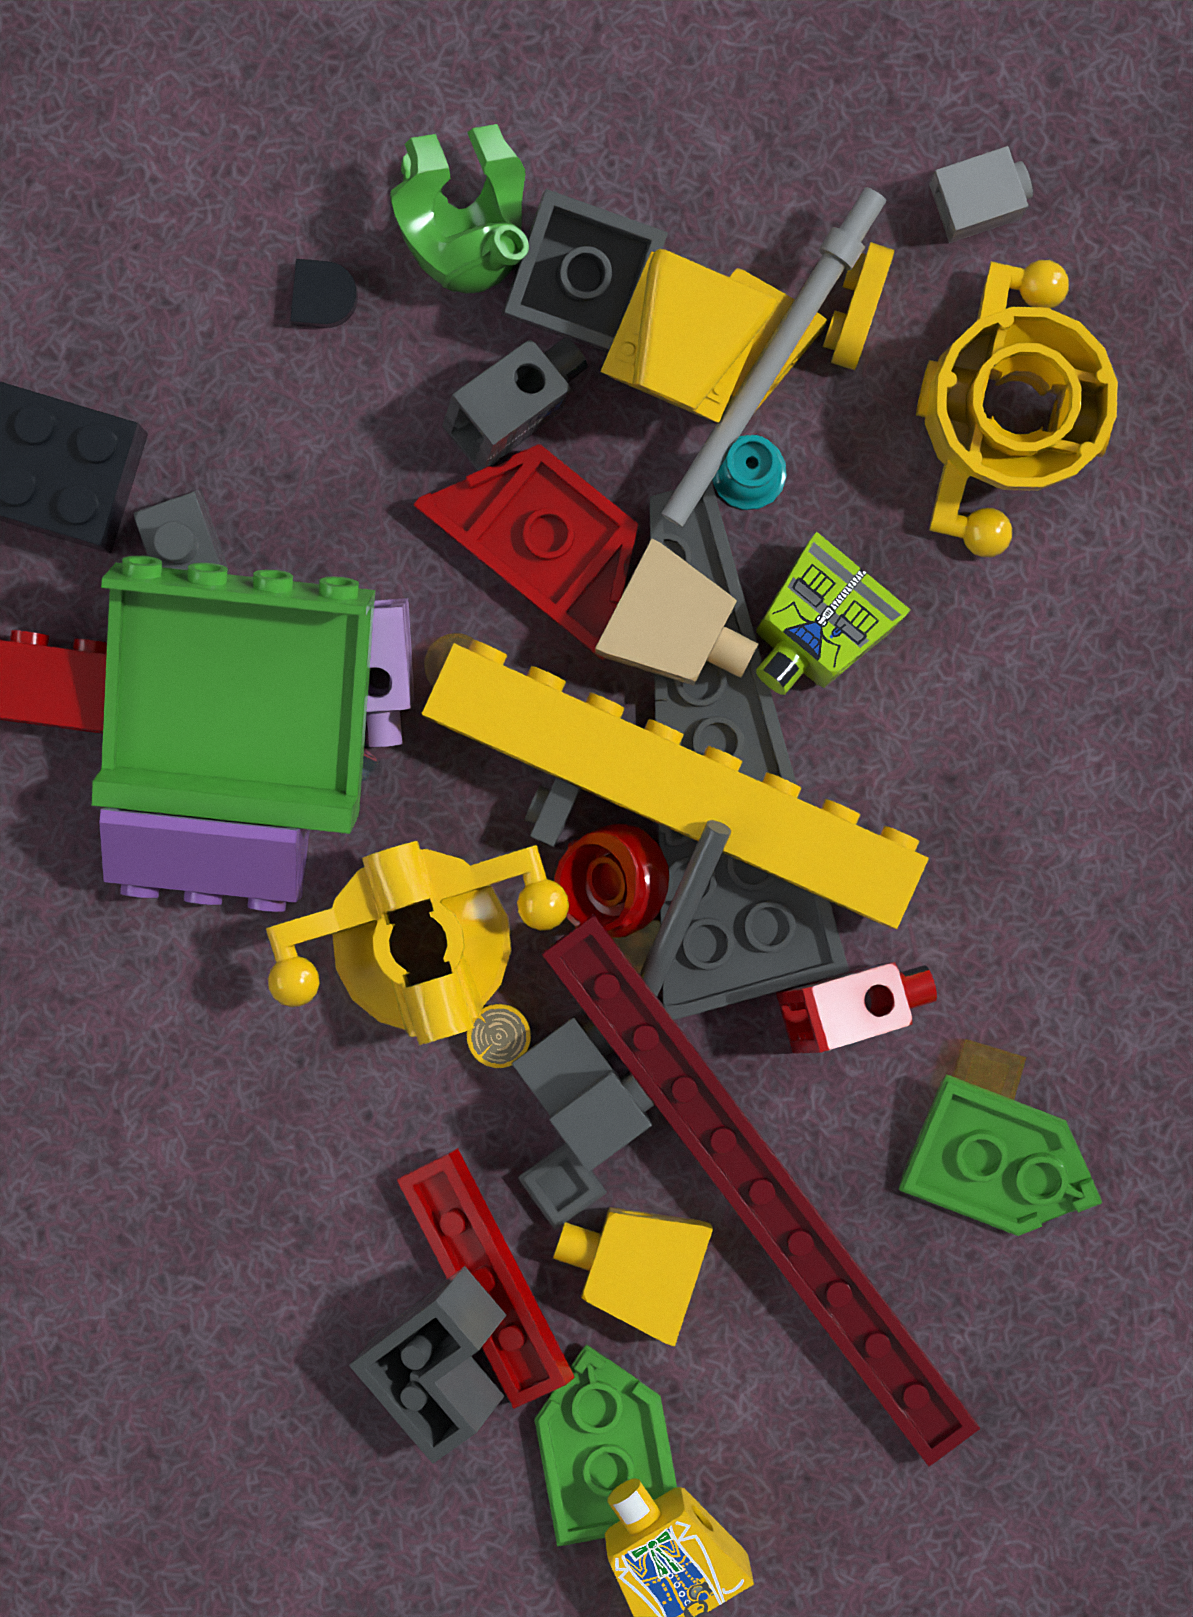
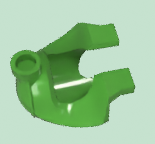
(471, 245)

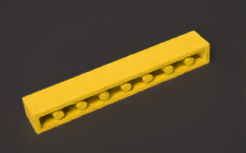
(675, 785)

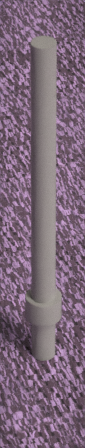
(839, 252)

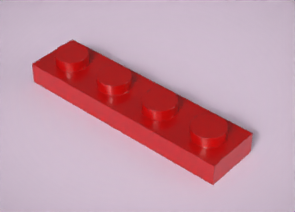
(466, 1235)

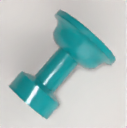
(751, 473)

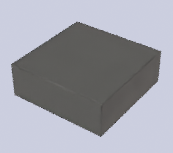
(561, 1185)

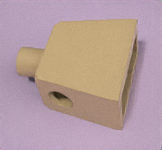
(674, 621)

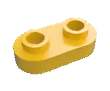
(849, 331)

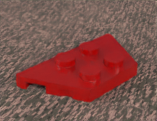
(543, 537)

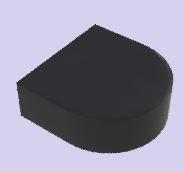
(322, 294)

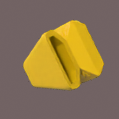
(687, 334)

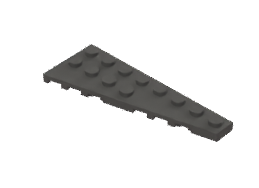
(750, 927)

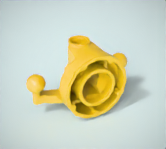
(1026, 347)
(461, 903)

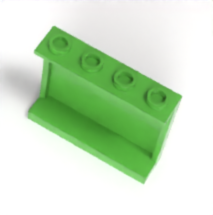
(235, 695)

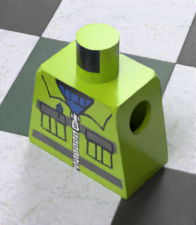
(824, 618)

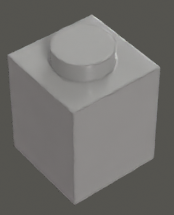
(981, 193)

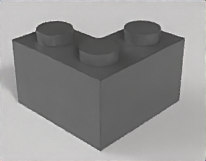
(584, 1093)
(425, 1366)

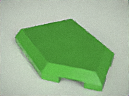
(997, 1160)
(594, 1439)

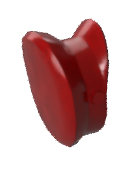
(616, 876)

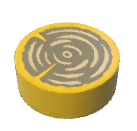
(499, 1035)

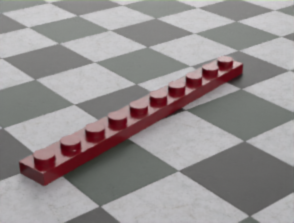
(760, 1189)

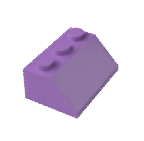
(203, 858)

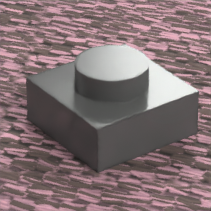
(551, 810)

